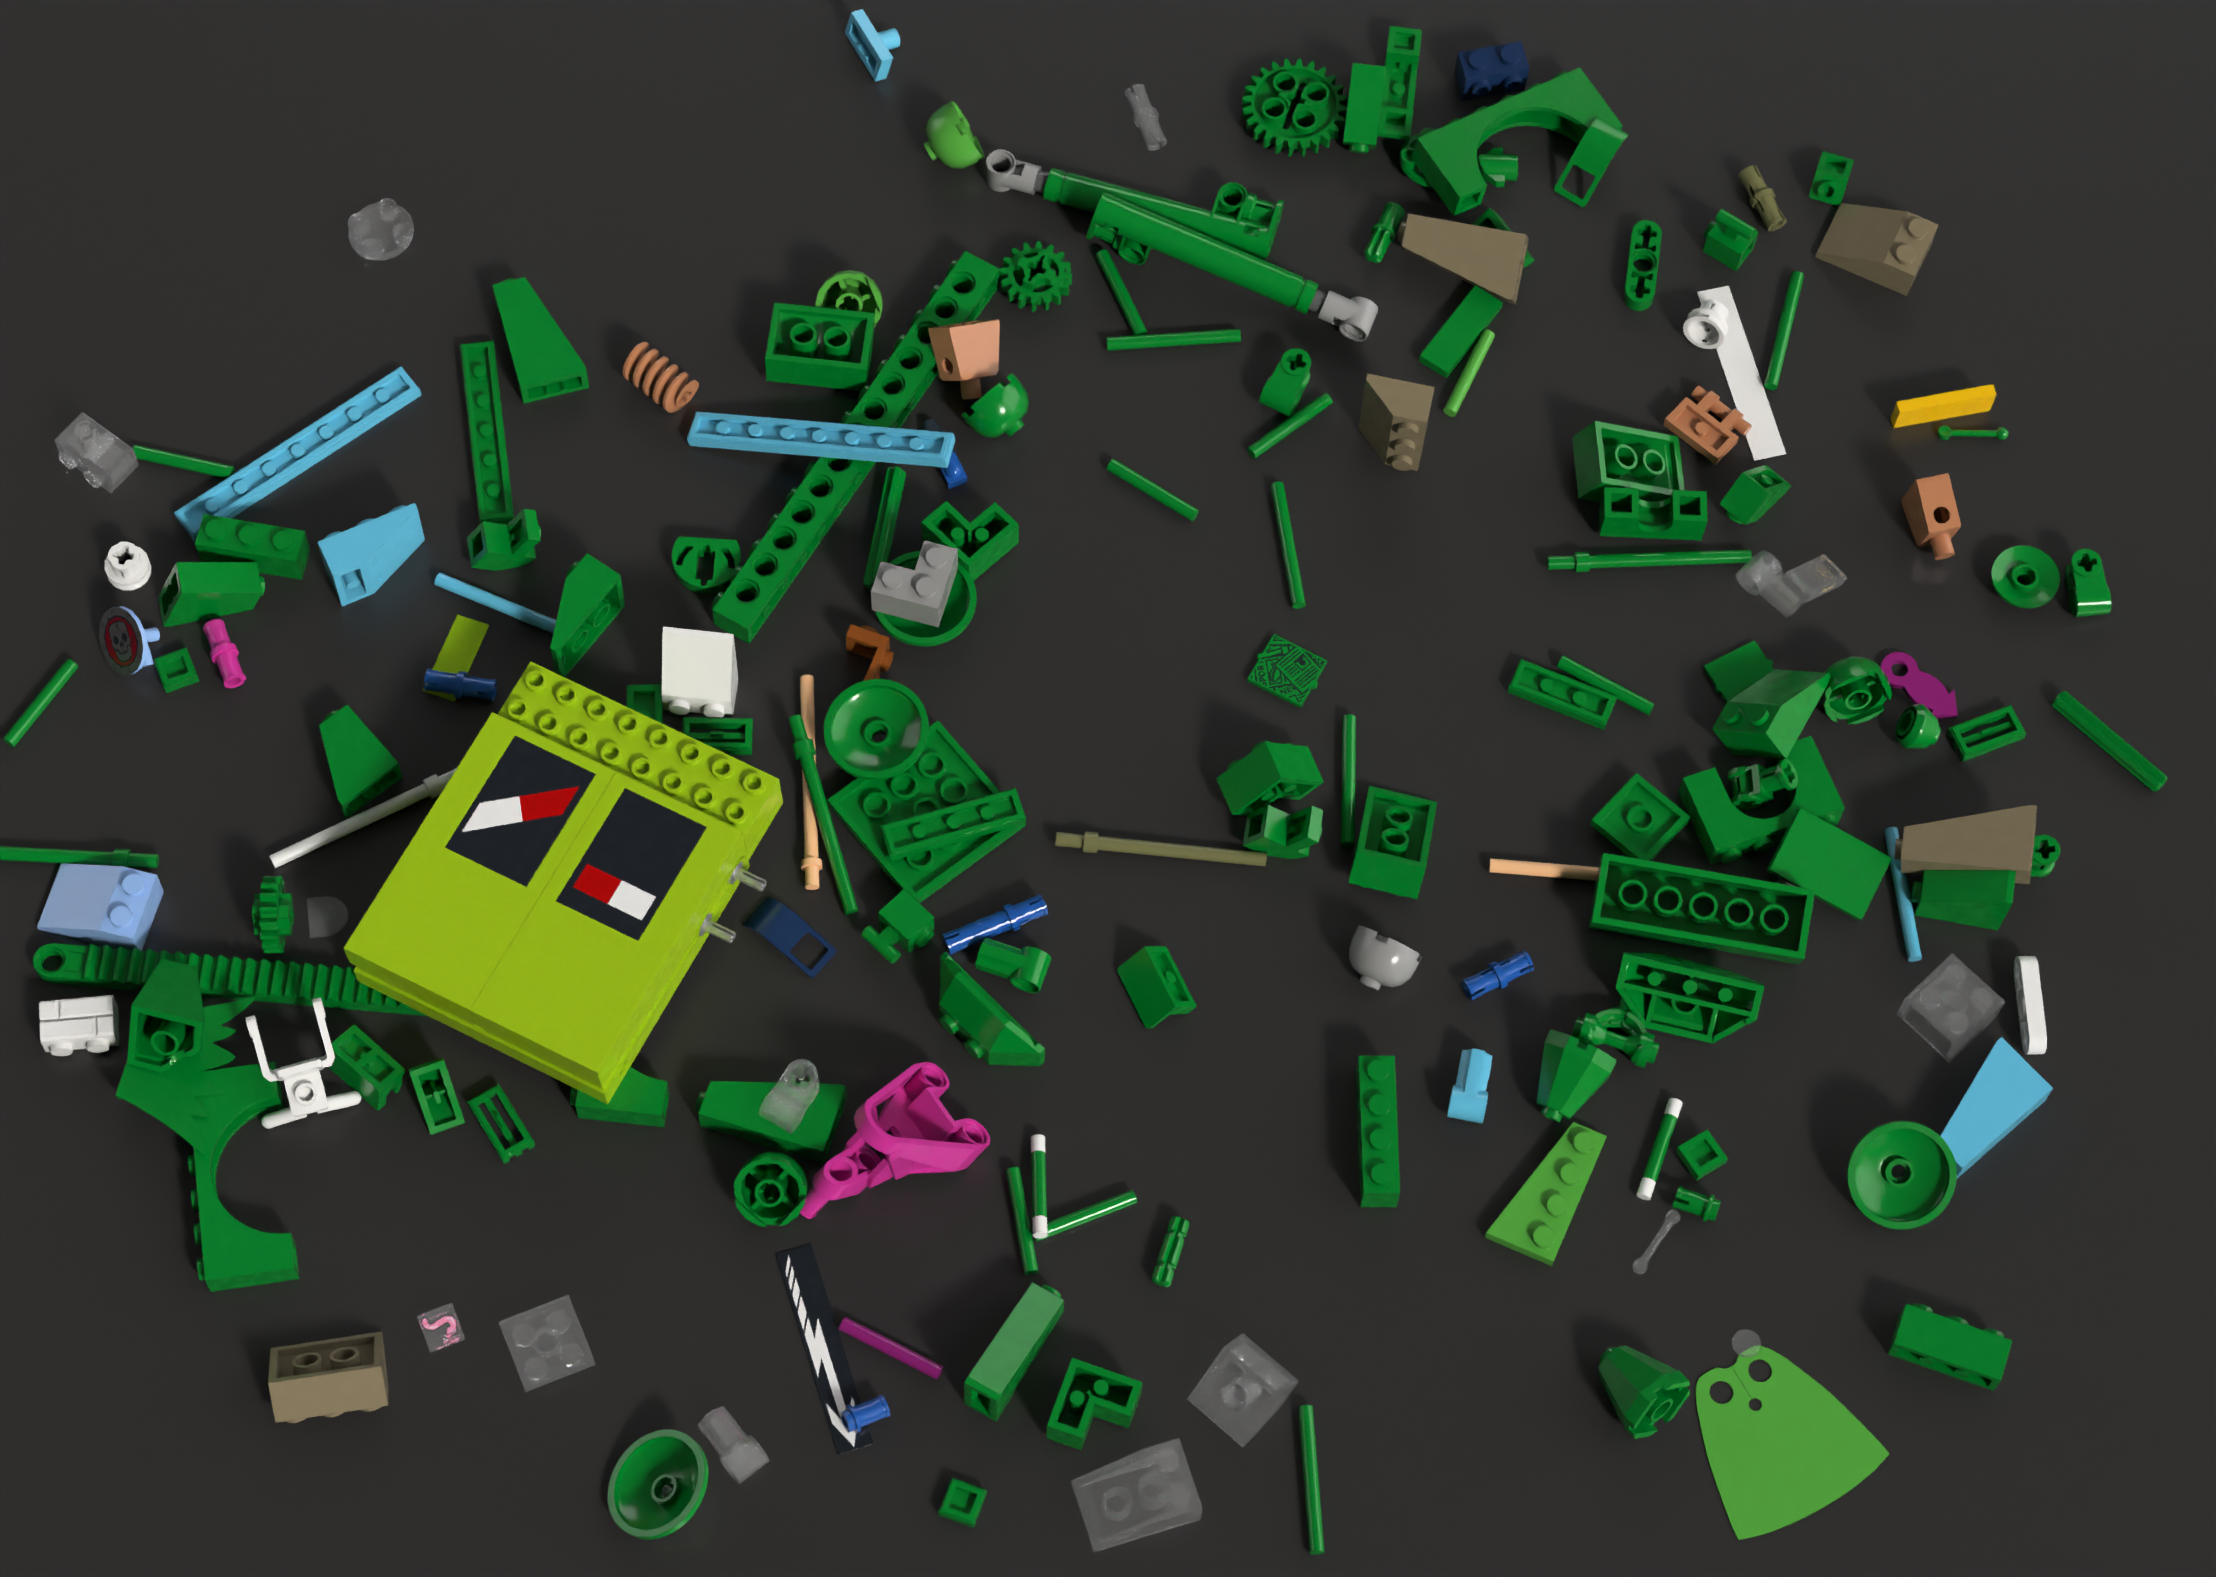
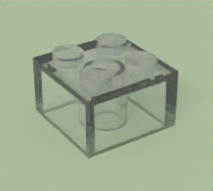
(1950, 1007)

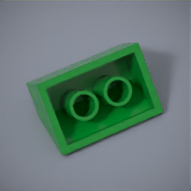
(819, 346)

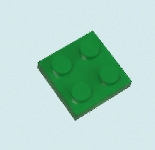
(1640, 820)

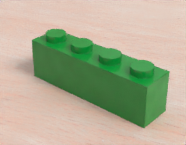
(1377, 1131)

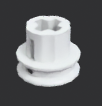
(1699, 321)
(133, 572)

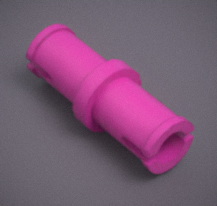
(224, 653)

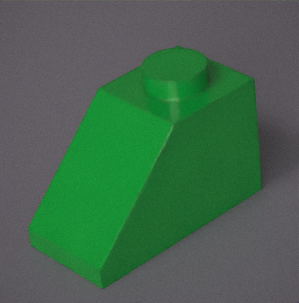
(1754, 494)

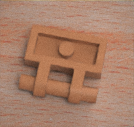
(1702, 430)

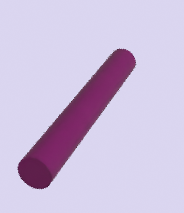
(891, 1348)

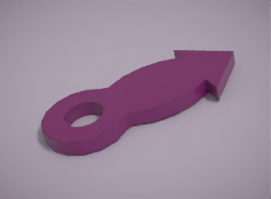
(1920, 686)

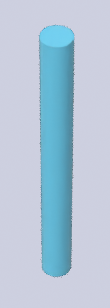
(495, 602)
(1903, 898)

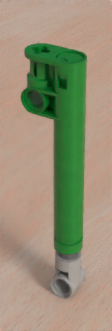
(1244, 226)
(1137, 231)

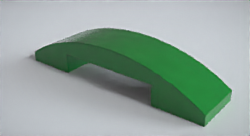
(1399, 83)

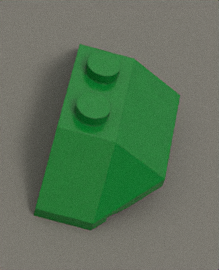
(1687, 996)
(982, 1022)

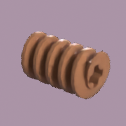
(658, 381)

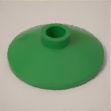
(2025, 564)

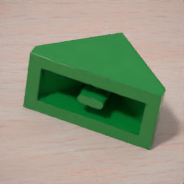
(436, 1096)

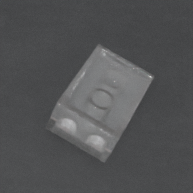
(1137, 1496)

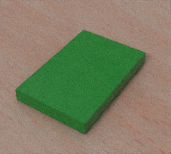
(1830, 862)

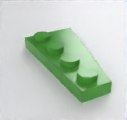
(1547, 1201)

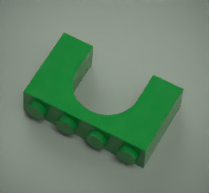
(1730, 833)

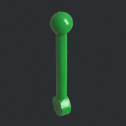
(1945, 432)

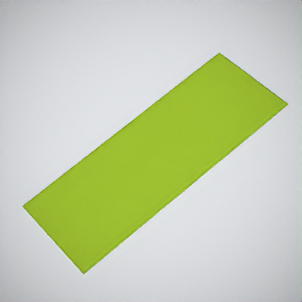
(459, 648)

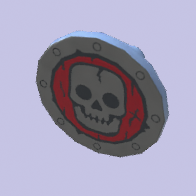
(126, 641)

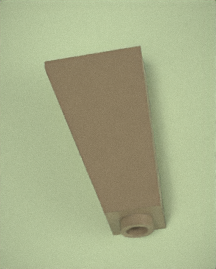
(1471, 252)
(1972, 842)

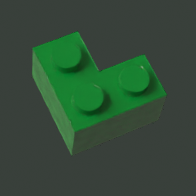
(977, 542)
(1269, 774)
(1091, 1393)

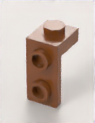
(872, 645)

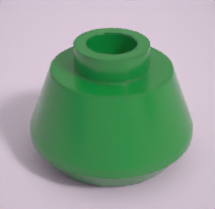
(1917, 728)

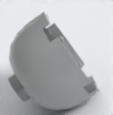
(1381, 959)

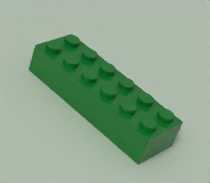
(1701, 908)

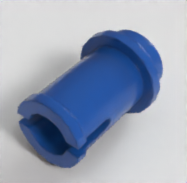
(863, 1414)

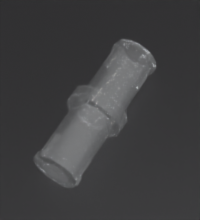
(1146, 117)

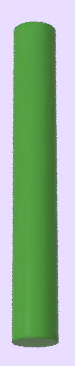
(1469, 373)

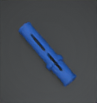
(987, 927)

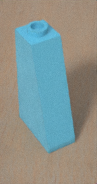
(1994, 1104)

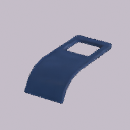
(784, 931)

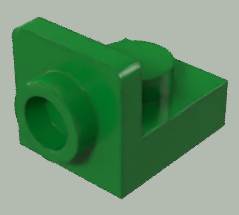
(1831, 178)

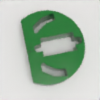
(696, 548)

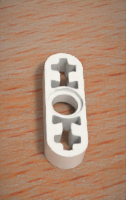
(2030, 1005)

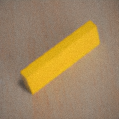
(1943, 406)

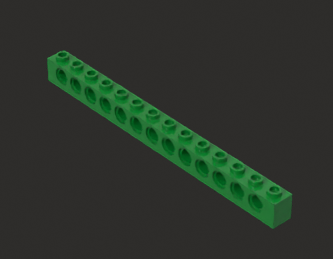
(747, 618)

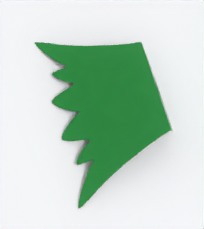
(172, 1093)

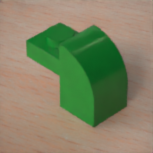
(505, 546)
(1283, 833)

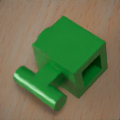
(1729, 239)
(902, 922)

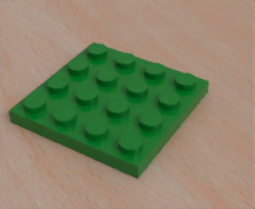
(935, 781)

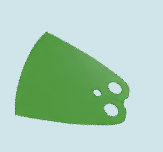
(1788, 1454)

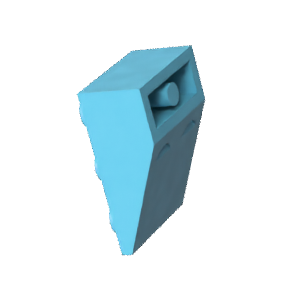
(369, 553)

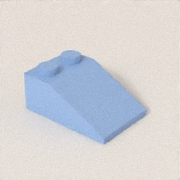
(102, 905)

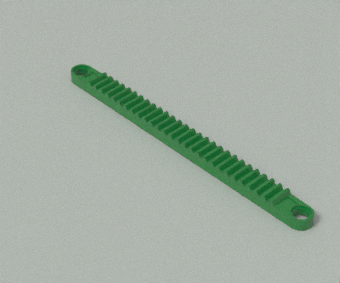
(218, 977)

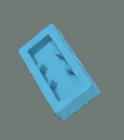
(872, 46)

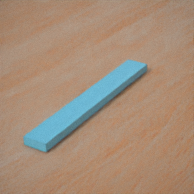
(821, 439)
(301, 451)

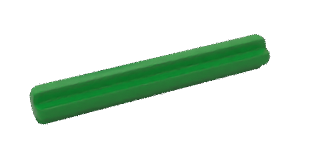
(885, 523)
(2109, 741)

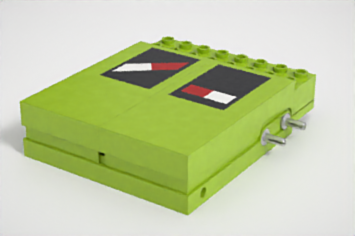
(565, 881)

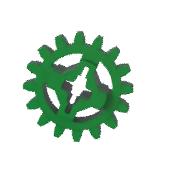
(1042, 287)
(273, 914)

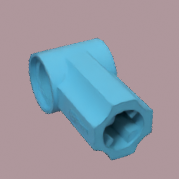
(1469, 1094)

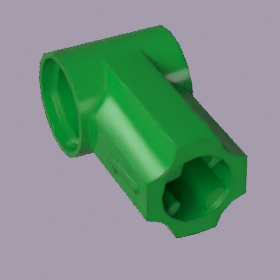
(1023, 967)

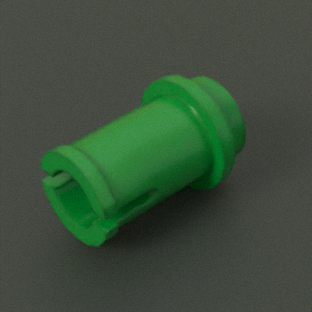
(1697, 1204)

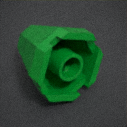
(1570, 1075)
(1641, 1389)

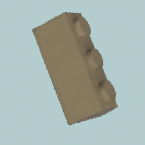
(1395, 419)
(328, 1377)

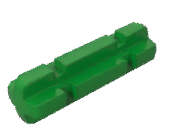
(1170, 1251)

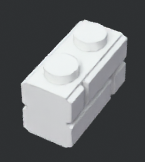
(79, 1024)

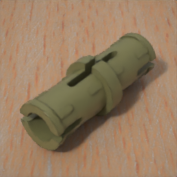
(1762, 198)

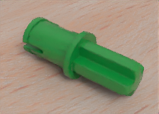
(1384, 232)

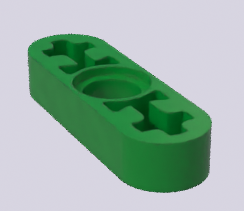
(1648, 277)

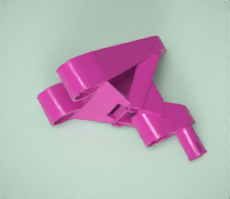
(923, 1139)

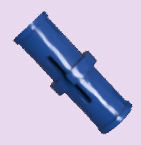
(460, 684)
(1497, 975)

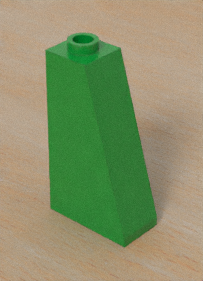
(538, 348)
(735, 1111)
(1013, 1351)

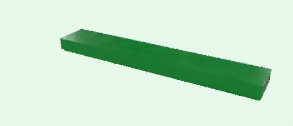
(487, 432)

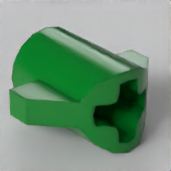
(1498, 167)

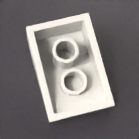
(698, 672)

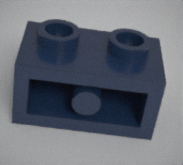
(1491, 70)

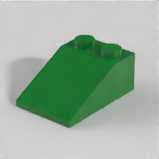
(1626, 459)
(587, 607)
(1770, 713)
(1393, 842)

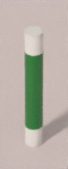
(1659, 1148)
(1038, 1177)

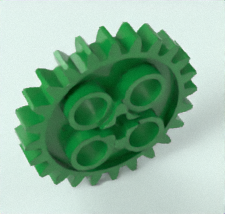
(1322, 116)

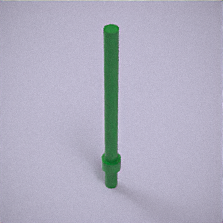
(1583, 561)
(804, 751)
(119, 857)

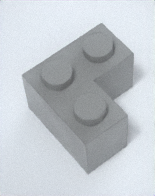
(920, 592)

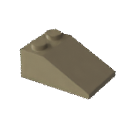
(1878, 244)

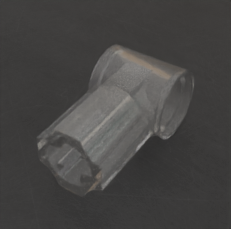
(1763, 577)
(738, 1452)

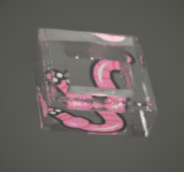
(441, 1327)

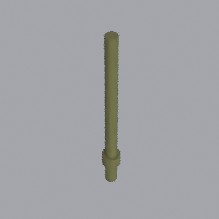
(1092, 842)

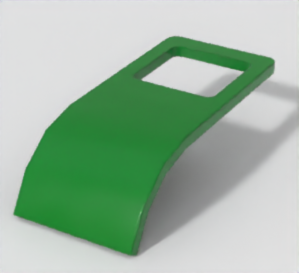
(1593, 156)

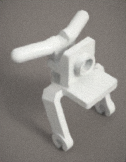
(302, 1079)

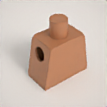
(967, 353)
(1932, 514)

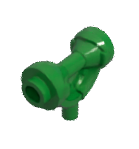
(1637, 1045)

